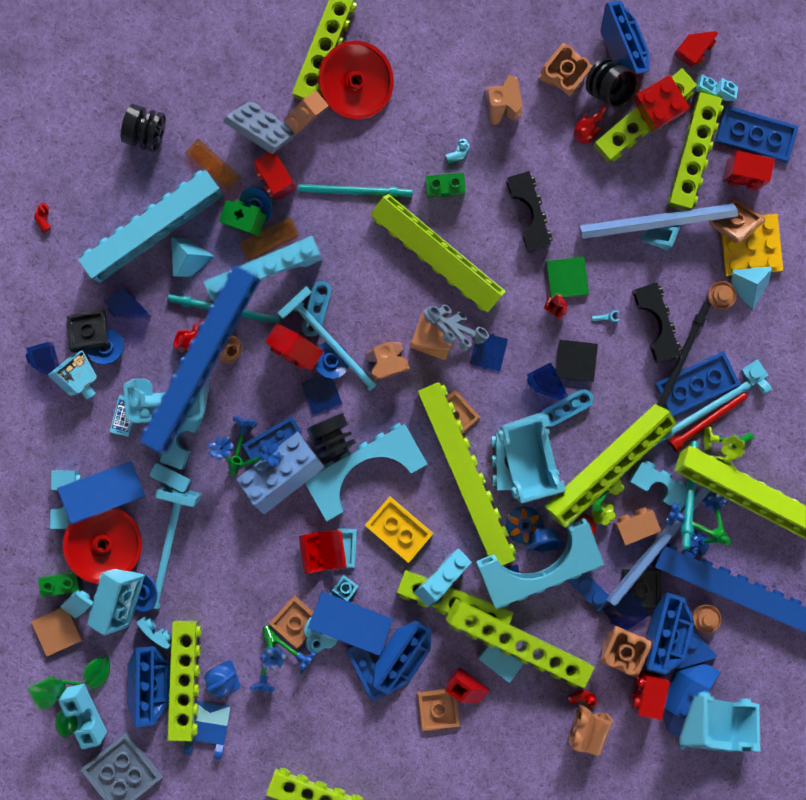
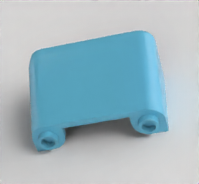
(141, 401)
(530, 458)
(722, 725)

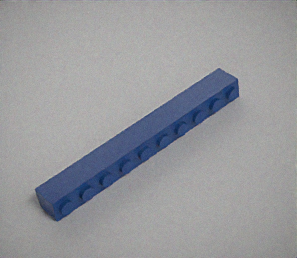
(200, 359)
(731, 587)

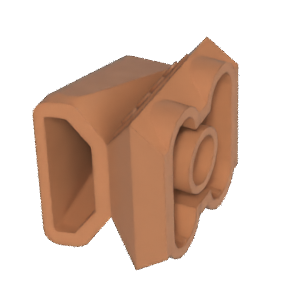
(565, 69)
(504, 100)
(429, 340)
(387, 360)
(625, 651)
(589, 731)

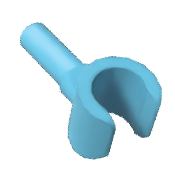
(606, 317)

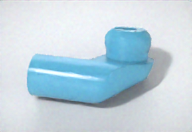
(460, 153)

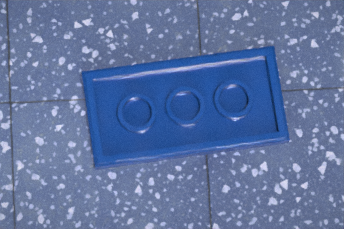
(756, 134)
(699, 383)
(101, 492)
(350, 623)

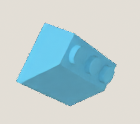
(115, 601)

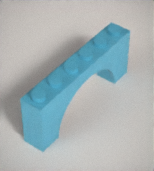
(293, 256)
(327, 484)
(577, 558)

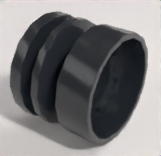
(611, 82)
(142, 127)
(331, 436)

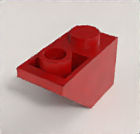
(693, 47)
(465, 687)

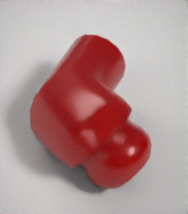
(41, 217)
(584, 696)

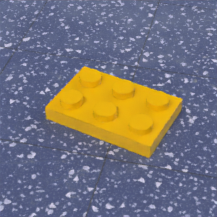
(399, 529)

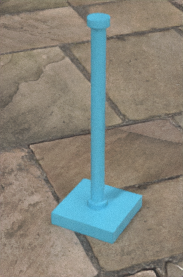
(297, 305)
(178, 498)

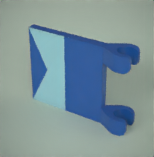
(212, 727)

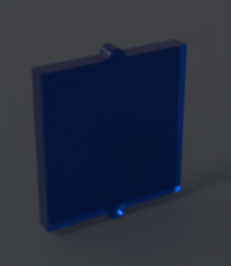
(490, 353)
(321, 394)
(627, 612)

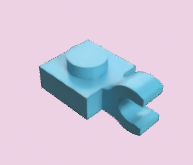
(755, 375)

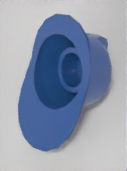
(545, 540)
(222, 679)

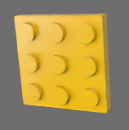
(757, 250)

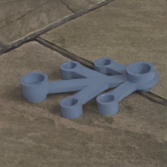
(434, 316)

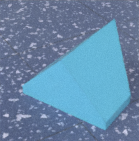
(661, 237)
(187, 257)
(751, 283)

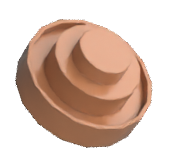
(721, 295)
(231, 350)
(706, 618)

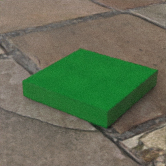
(567, 277)

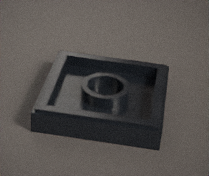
(87, 331)
(576, 360)
(647, 587)

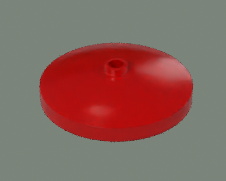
(372, 77)
(120, 550)

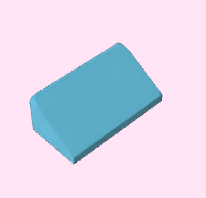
(170, 478)

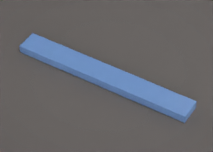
(659, 221)
(652, 551)

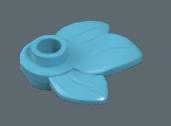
(312, 636)

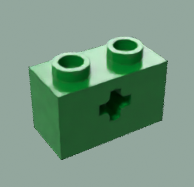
(445, 185)
(233, 217)
(60, 584)

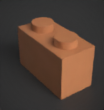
(305, 112)
(637, 526)

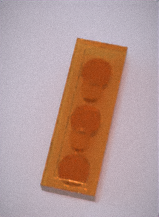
(213, 164)
(269, 239)

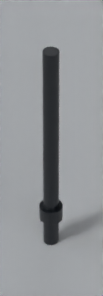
(698, 321)

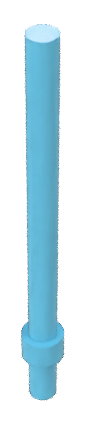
(706, 410)

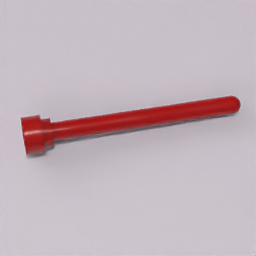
(678, 442)

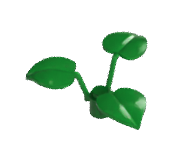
(48, 690)

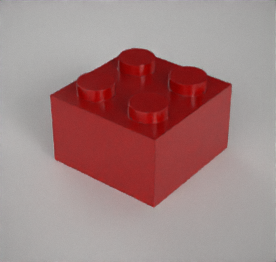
(660, 103)
(748, 170)
(277, 179)
(293, 347)
(650, 694)

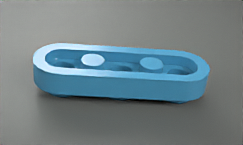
(317, 300)
(574, 404)

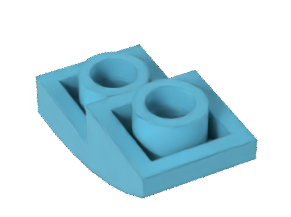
(724, 89)
(344, 588)
(77, 603)
(160, 637)

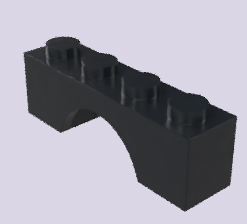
(522, 188)
(651, 300)

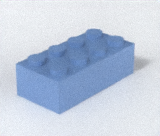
(272, 484)

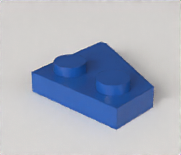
(697, 652)

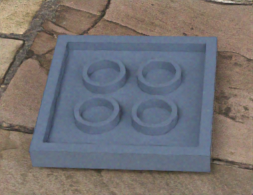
(260, 127)
(121, 770)

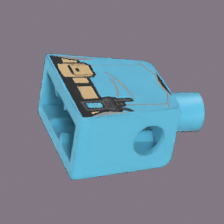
(75, 375)

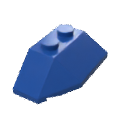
(624, 38)
(669, 634)
(402, 657)
(147, 685)
(682, 688)

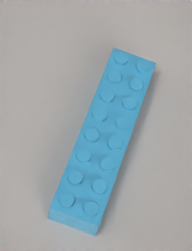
(151, 226)

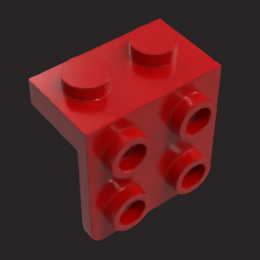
(322, 551)

